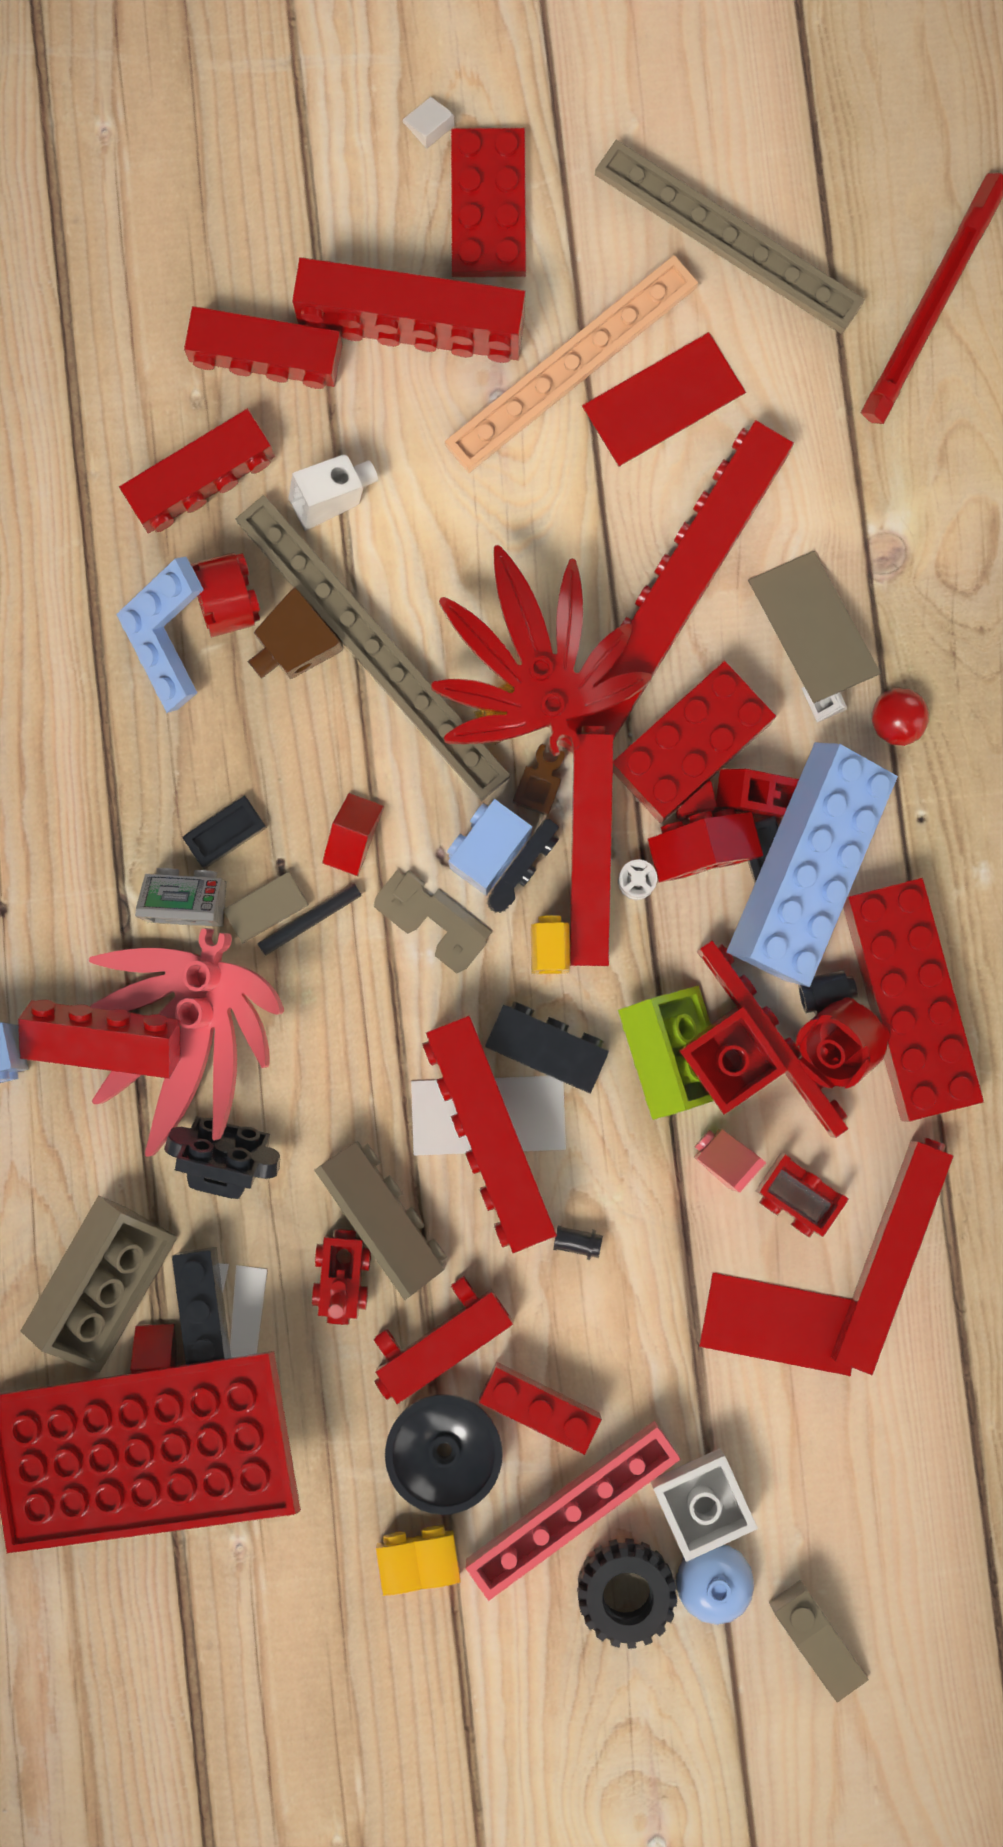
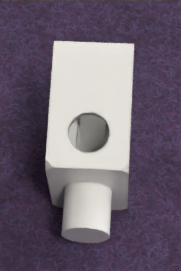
(328, 489)

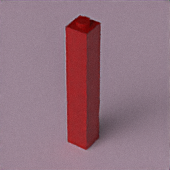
(591, 848)
(892, 1255)

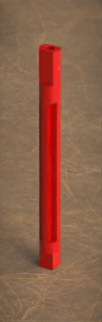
(934, 299)

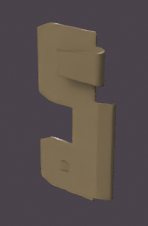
(409, 906)

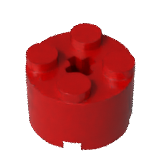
(225, 599)
(842, 1044)

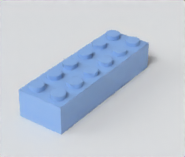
(812, 863)

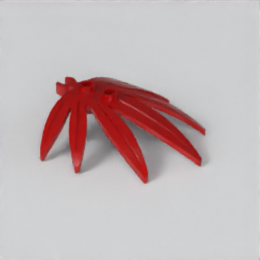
(544, 684)

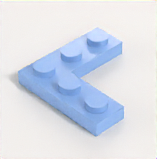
(144, 624)

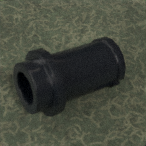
(578, 1242)

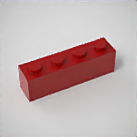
(263, 347)
(197, 472)
(99, 1038)

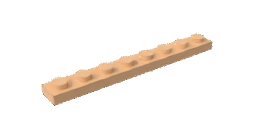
(571, 364)

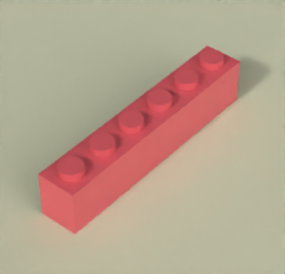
(571, 1510)

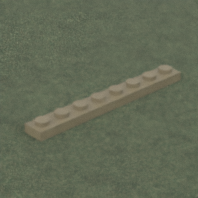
(729, 236)

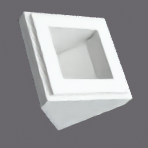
(827, 707)

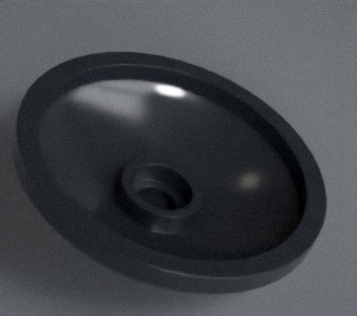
(440, 1482)

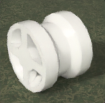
(642, 875)

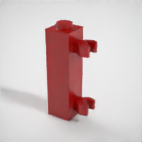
(443, 1346)

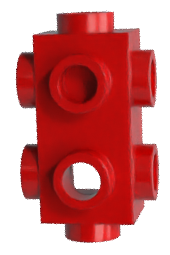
(340, 1288)

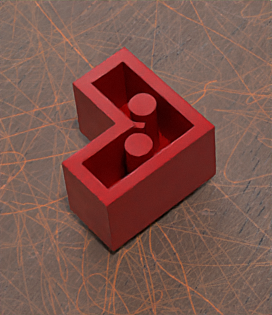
(704, 844)

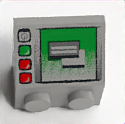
(182, 899)

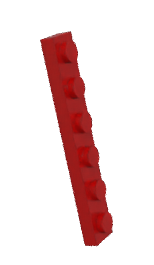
(741, 993)

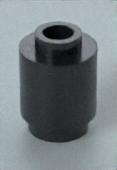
(826, 990)

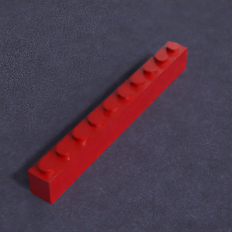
(693, 564)

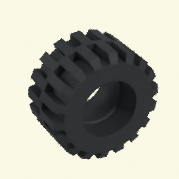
(634, 1625)

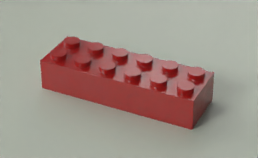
(410, 309)
(914, 999)
(491, 1135)

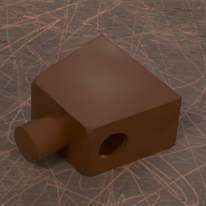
(293, 639)

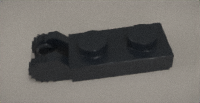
(521, 868)

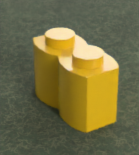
(550, 946)
(417, 1561)

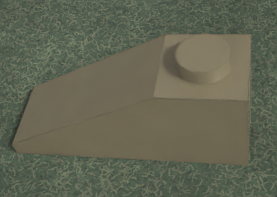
(818, 1641)

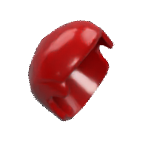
(900, 716)

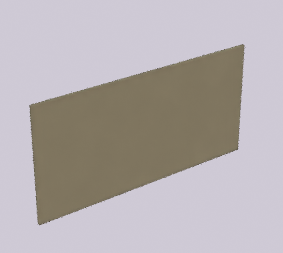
(814, 627)

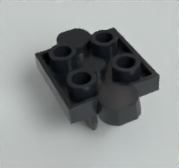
(225, 1164)

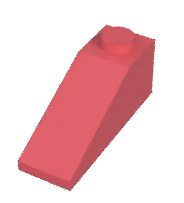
(728, 1159)

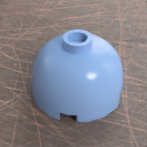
(716, 1585)

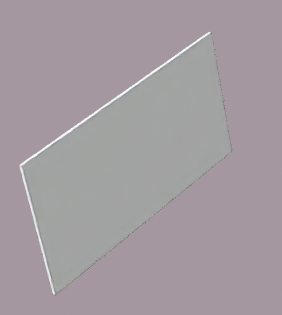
(532, 1104)

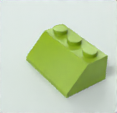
(655, 1035)

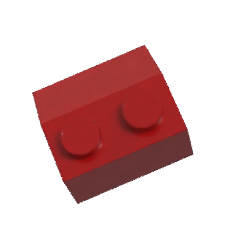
(732, 1059)

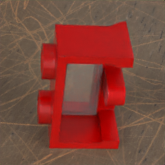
(801, 1196)

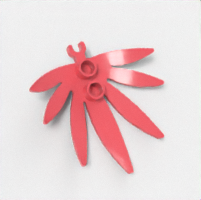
(202, 1001)

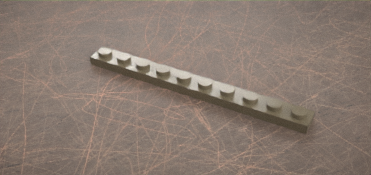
(369, 645)

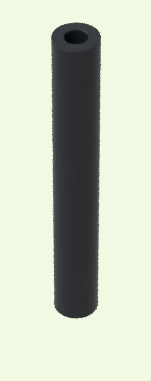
(309, 919)

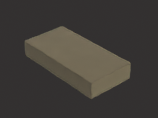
(265, 907)

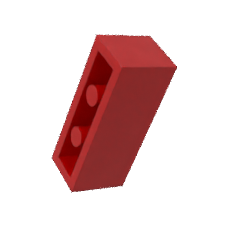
(540, 1408)

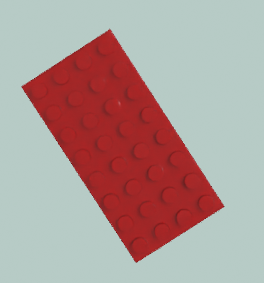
(145, 1454)

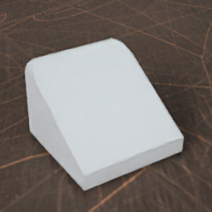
(429, 121)

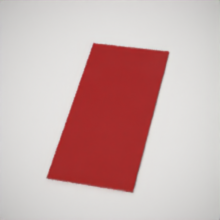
(663, 399)
(774, 1323)

